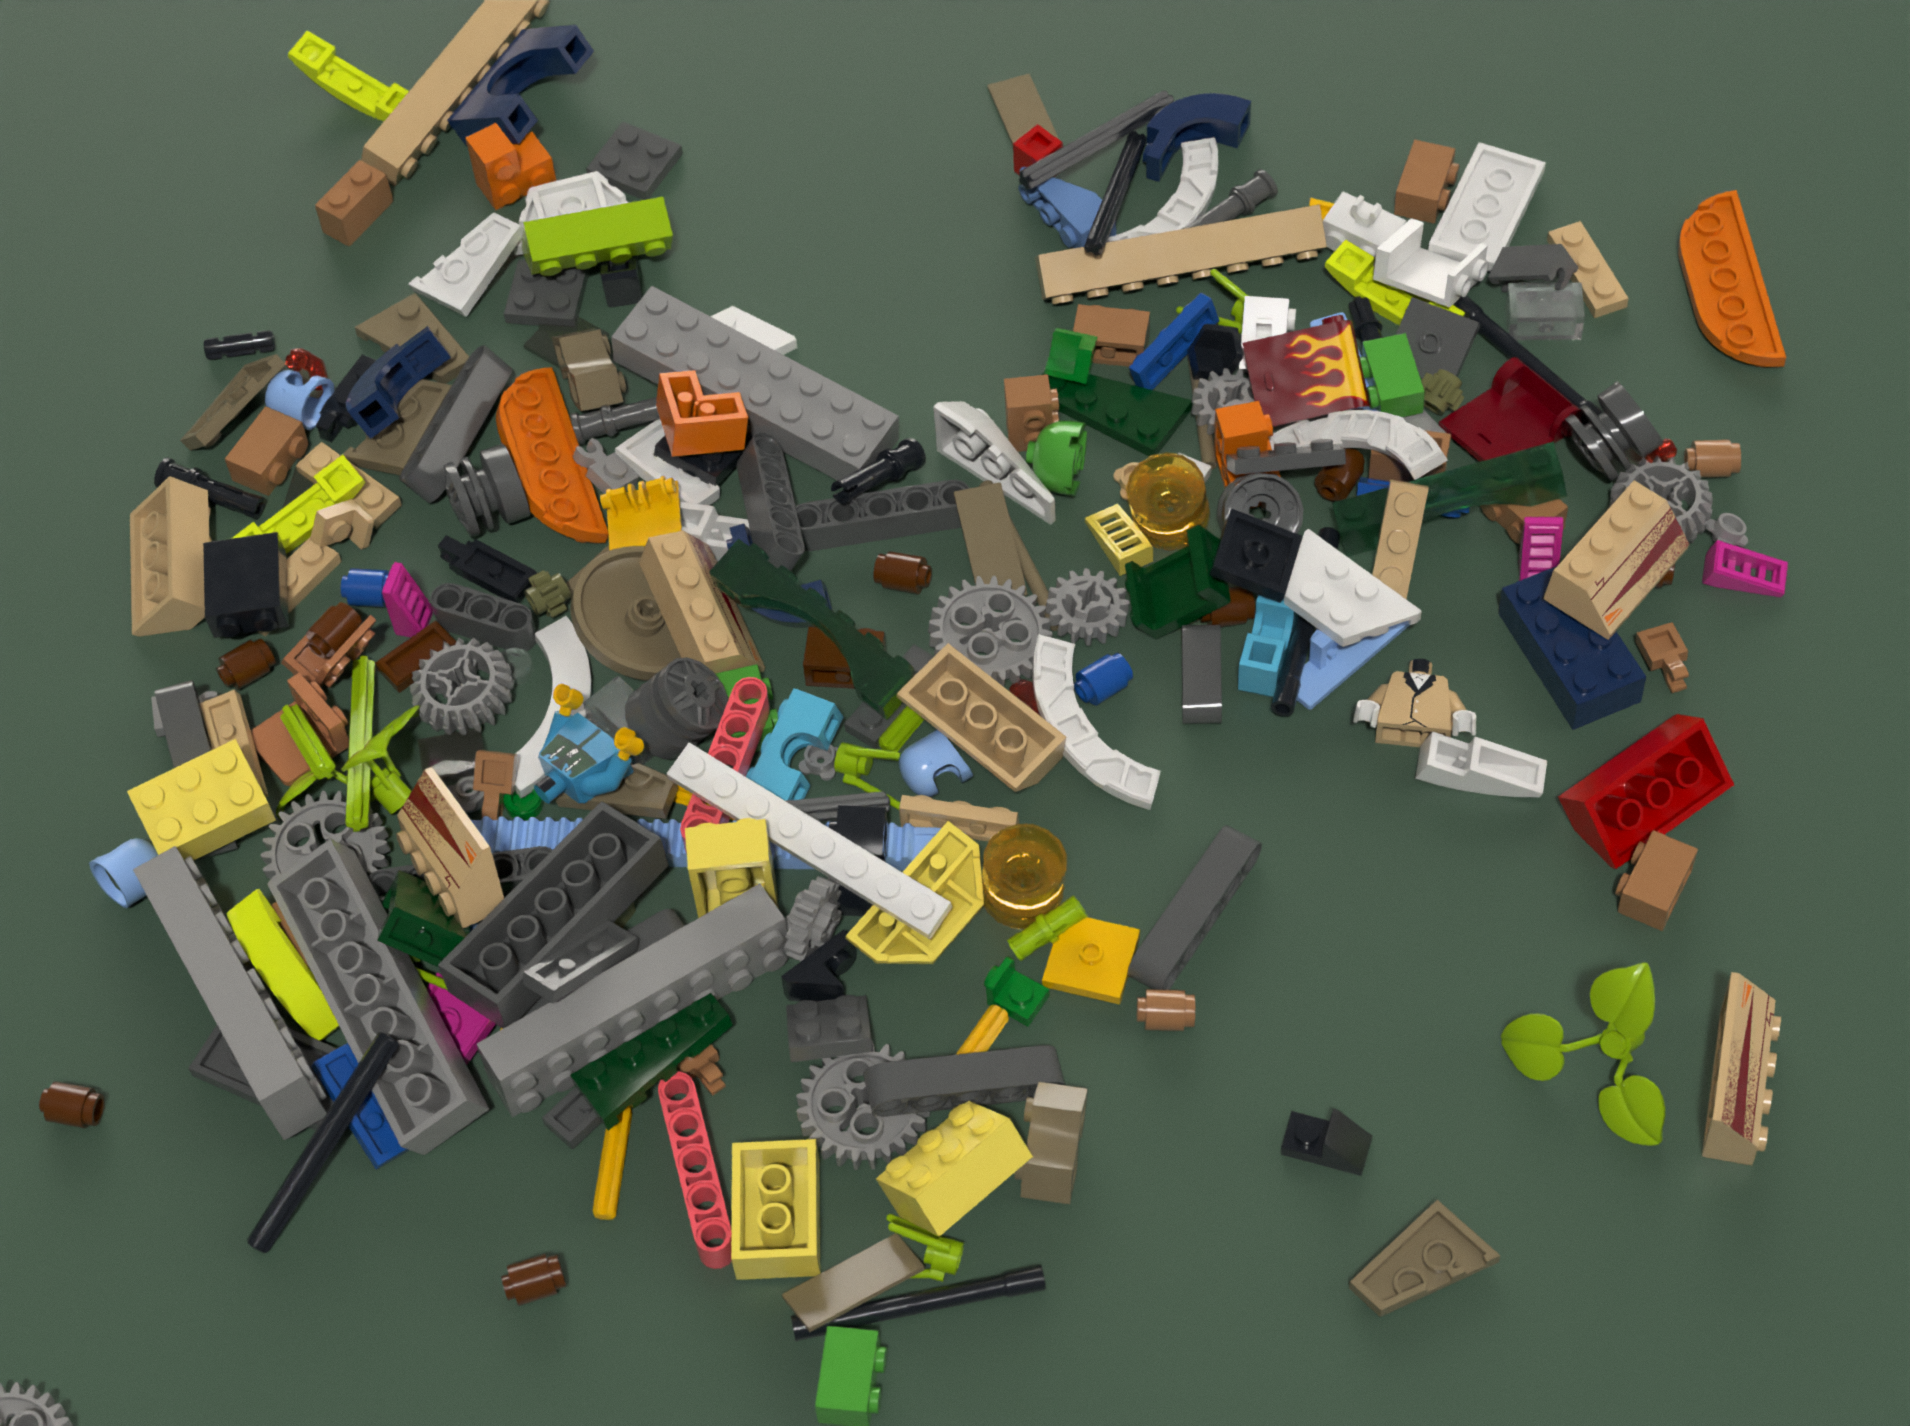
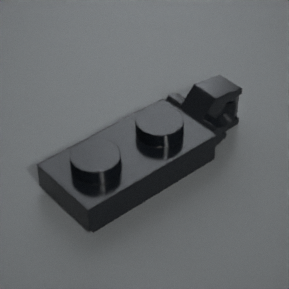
(334, 411)
(487, 568)

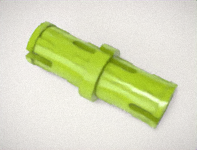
(1047, 928)

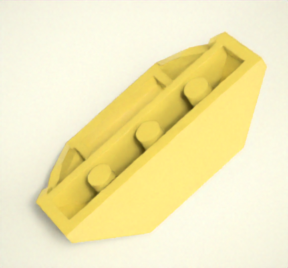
(951, 870)

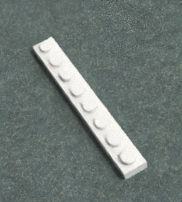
(811, 841)

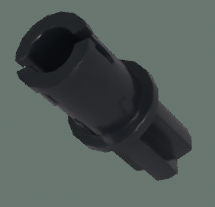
(1365, 322)

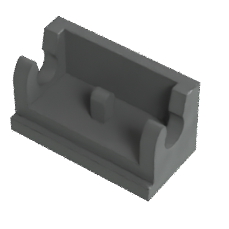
(1533, 263)

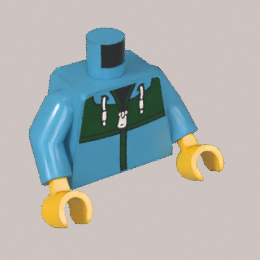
(580, 755)

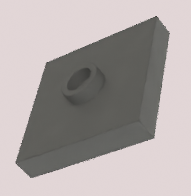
(1437, 337)

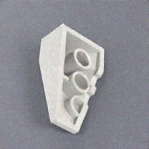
(982, 449)

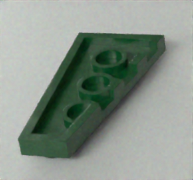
(1123, 411)
(637, 1064)

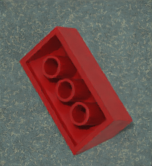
(1647, 788)

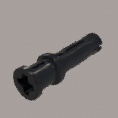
(889, 466)
(218, 492)

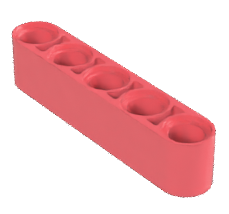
(730, 750)
(696, 1186)

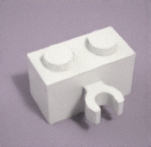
(1359, 223)
(1265, 318)

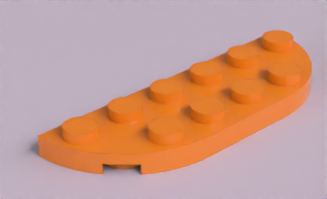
(1728, 283)
(542, 447)

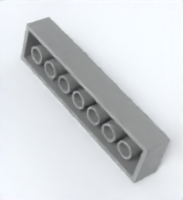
(781, 397)
(704, 957)
(376, 990)
(233, 992)

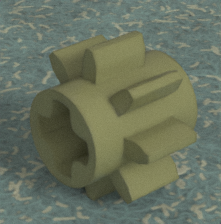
(1442, 391)
(547, 594)

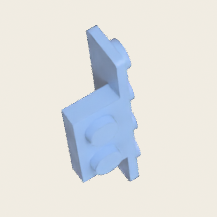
(1333, 664)

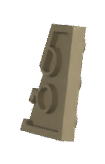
(403, 322)
(231, 401)
(395, 444)
(639, 794)
(1422, 1260)

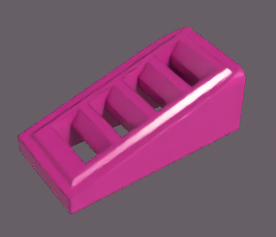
(1539, 551)
(1728, 578)
(405, 602)

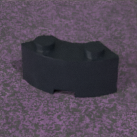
(869, 830)

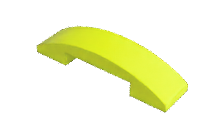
(343, 80)
(1355, 272)
(295, 521)
(281, 965)

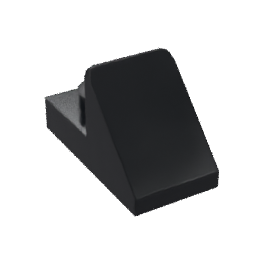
(621, 282)
(815, 975)
(1330, 1143)

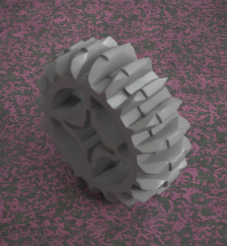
(1674, 485)
(468, 696)

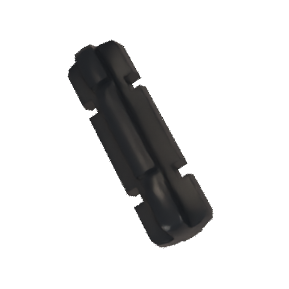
(239, 344)

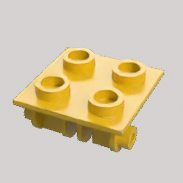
(642, 512)

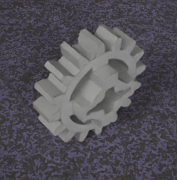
(1220, 393)
(1087, 606)
(812, 918)

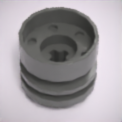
(1613, 431)
(486, 490)
(1276, 494)
(676, 707)

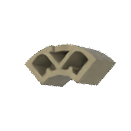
(589, 370)
(1053, 1140)

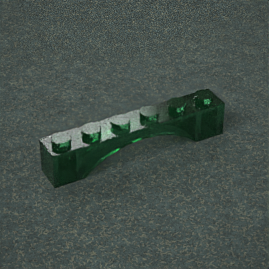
(1515, 478)
(755, 583)

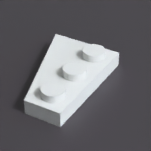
(467, 271)
(639, 455)

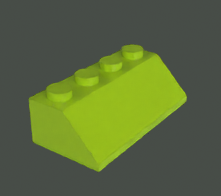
(596, 236)

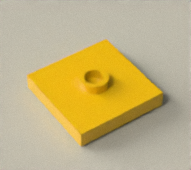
(1092, 960)

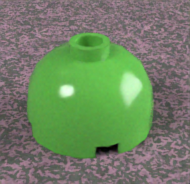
(1059, 455)

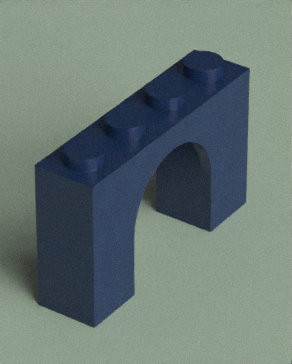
(528, 58)

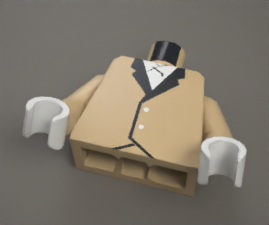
(1414, 707)

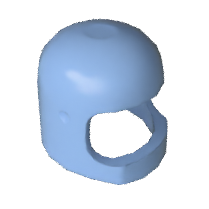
(289, 396)
(927, 760)
(120, 866)

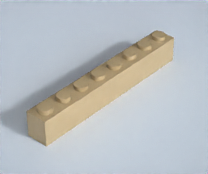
(446, 83)
(1182, 252)

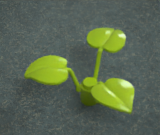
(385, 785)
(1626, 1001)

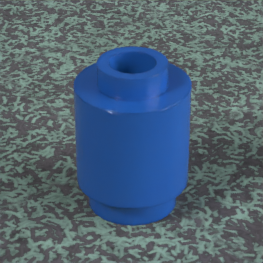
(364, 587)
(1103, 678)

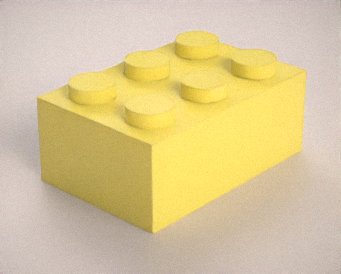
(202, 803)
(729, 861)
(953, 1167)
(775, 1209)

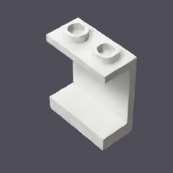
(1426, 273)

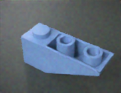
(1065, 208)

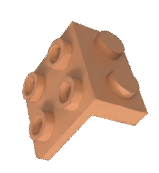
(327, 669)
(275, 743)

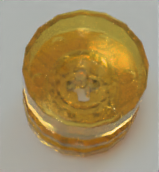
(1162, 483)
(1025, 857)

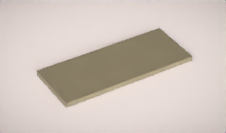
(1020, 106)
(989, 535)
(853, 1282)

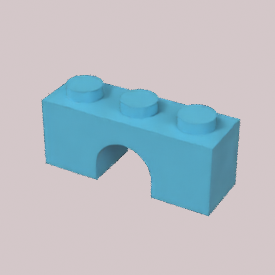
(1266, 647)
(800, 723)

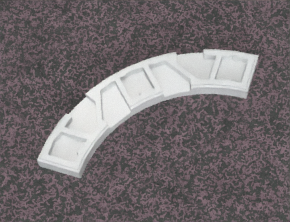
(1193, 194)
(1371, 431)
(569, 667)
(1083, 747)

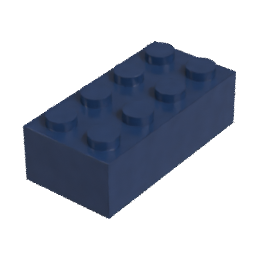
(1576, 665)

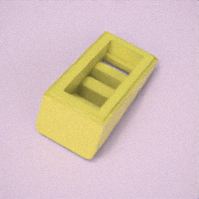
(1141, 552)

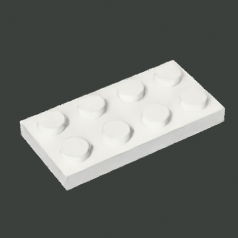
(1487, 204)

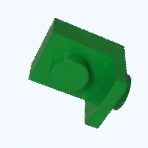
(1015, 992)

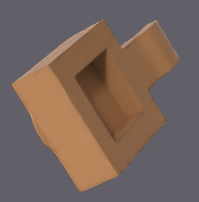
(1665, 650)
(495, 776)
(705, 1069)

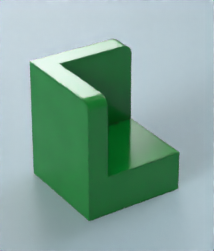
(1071, 355)

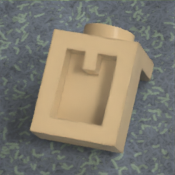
(342, 522)

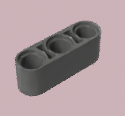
(471, 605)
(1201, 674)

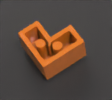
(508, 169)
(699, 421)
(1240, 427)

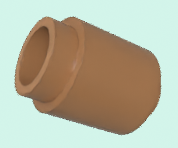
(1714, 458)
(1166, 1010)

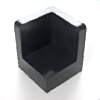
(1214, 350)

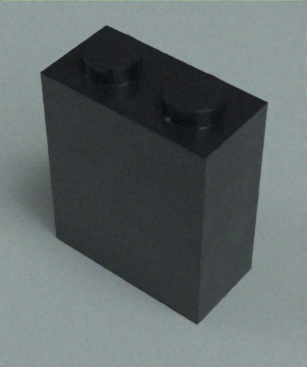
(245, 585)

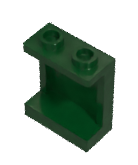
(1176, 587)
(418, 921)

